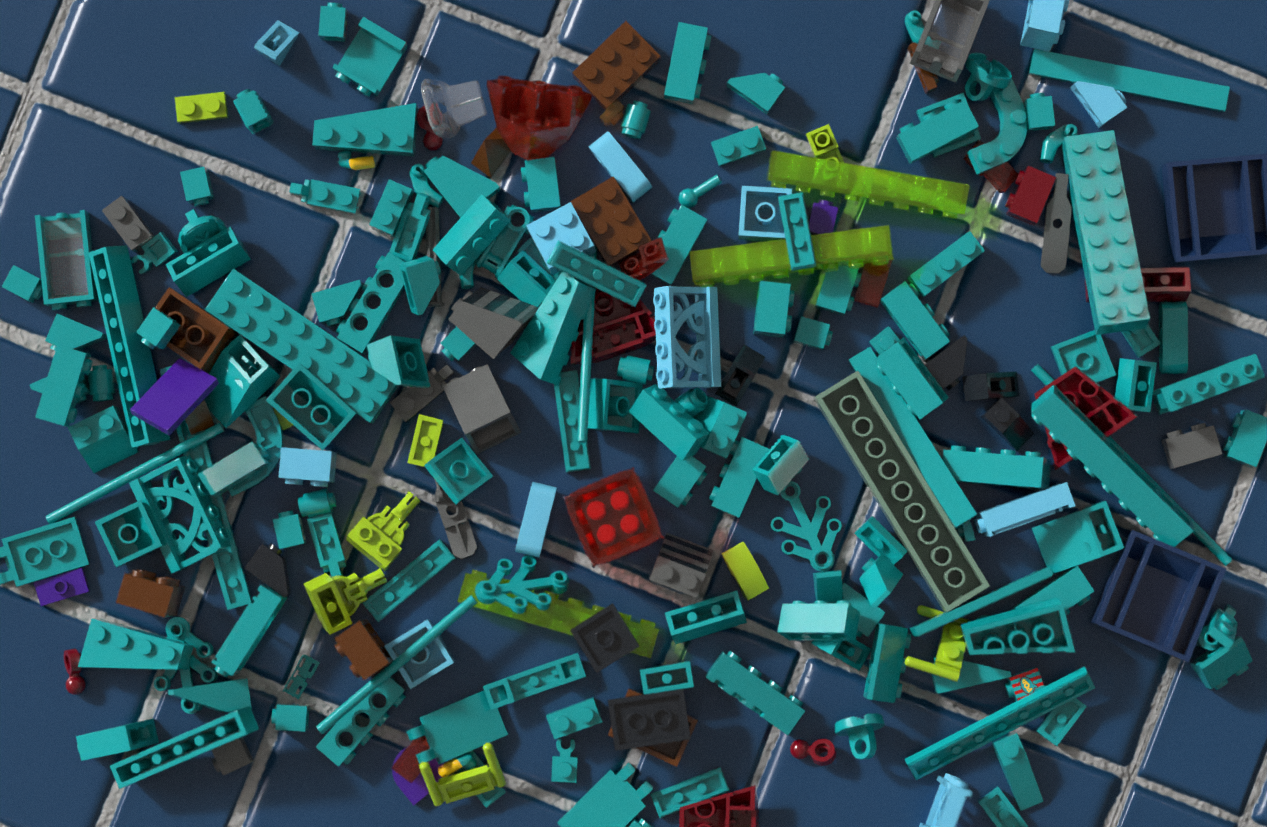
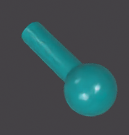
(689, 197)

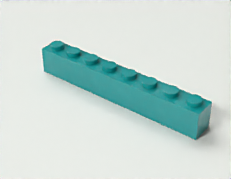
(122, 319)
(1111, 467)

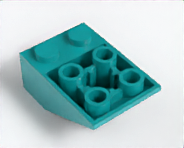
(241, 378)
(1078, 537)

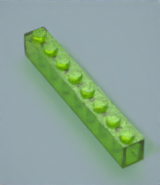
(867, 183)
(771, 257)
(561, 615)

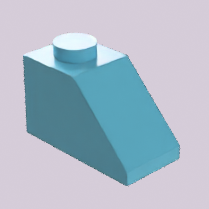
(1099, 101)

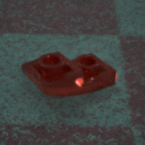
(999, 177)
(650, 258)
(872, 283)
(407, 763)

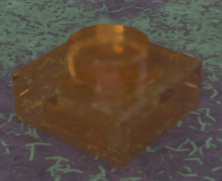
(612, 114)

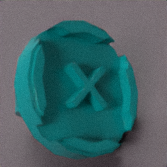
(987, 74)
(199, 230)
(859, 731)

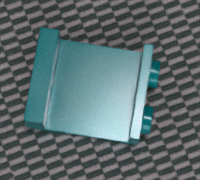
(370, 58)

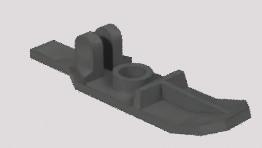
(1057, 239)
(456, 525)

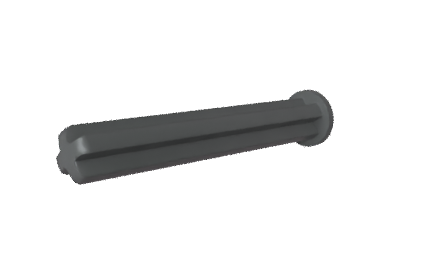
(432, 240)

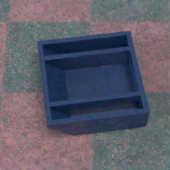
(1216, 207)
(1158, 596)

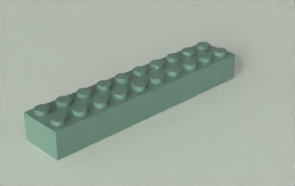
(901, 492)

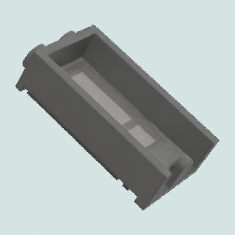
(949, 36)

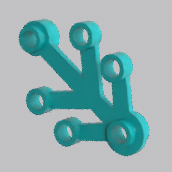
(809, 531)
(491, 590)
(186, 677)

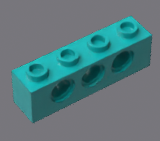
(376, 317)
(331, 744)

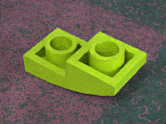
(824, 144)
(745, 570)

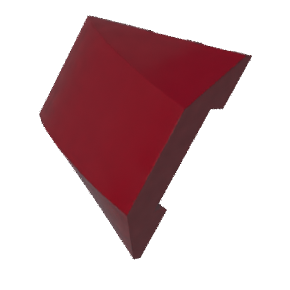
(616, 329)
(1093, 402)
(727, 810)

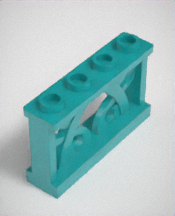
(1207, 384)
(204, 510)

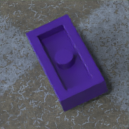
(62, 586)

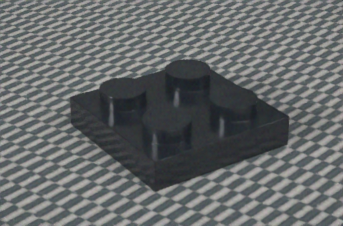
(604, 638)

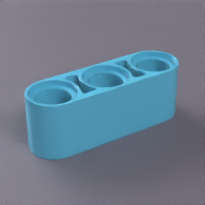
(620, 166)
(536, 519)

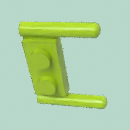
(950, 648)
(464, 783)

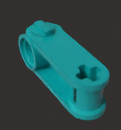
(505, 243)

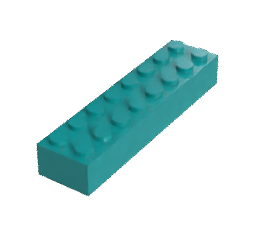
(1105, 233)
(298, 340)

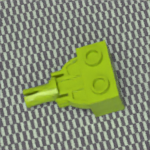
(380, 536)
(340, 596)

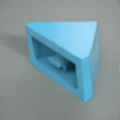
(276, 42)

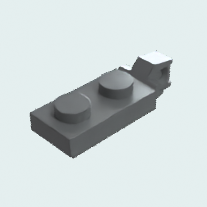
(415, 399)

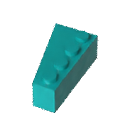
(375, 131)
(553, 328)
(998, 468)
(1019, 631)
(126, 647)
(754, 692)

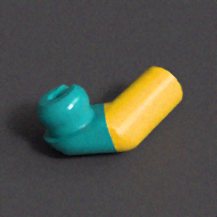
(355, 163)
(464, 760)

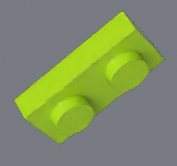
(201, 107)
(425, 440)

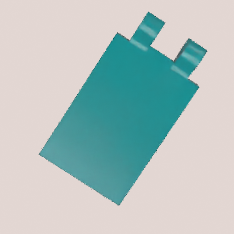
(43, 552)
(458, 728)
(609, 802)

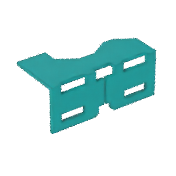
(298, 680)

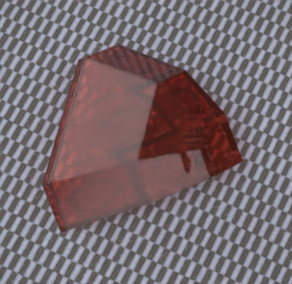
(535, 115)

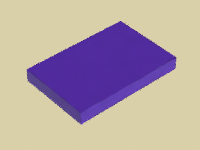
(174, 396)

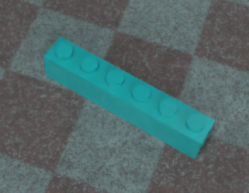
(184, 747)

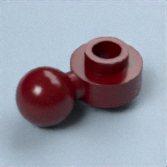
(430, 140)
(75, 683)
(801, 749)

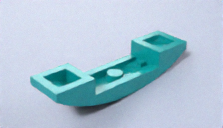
(534, 681)

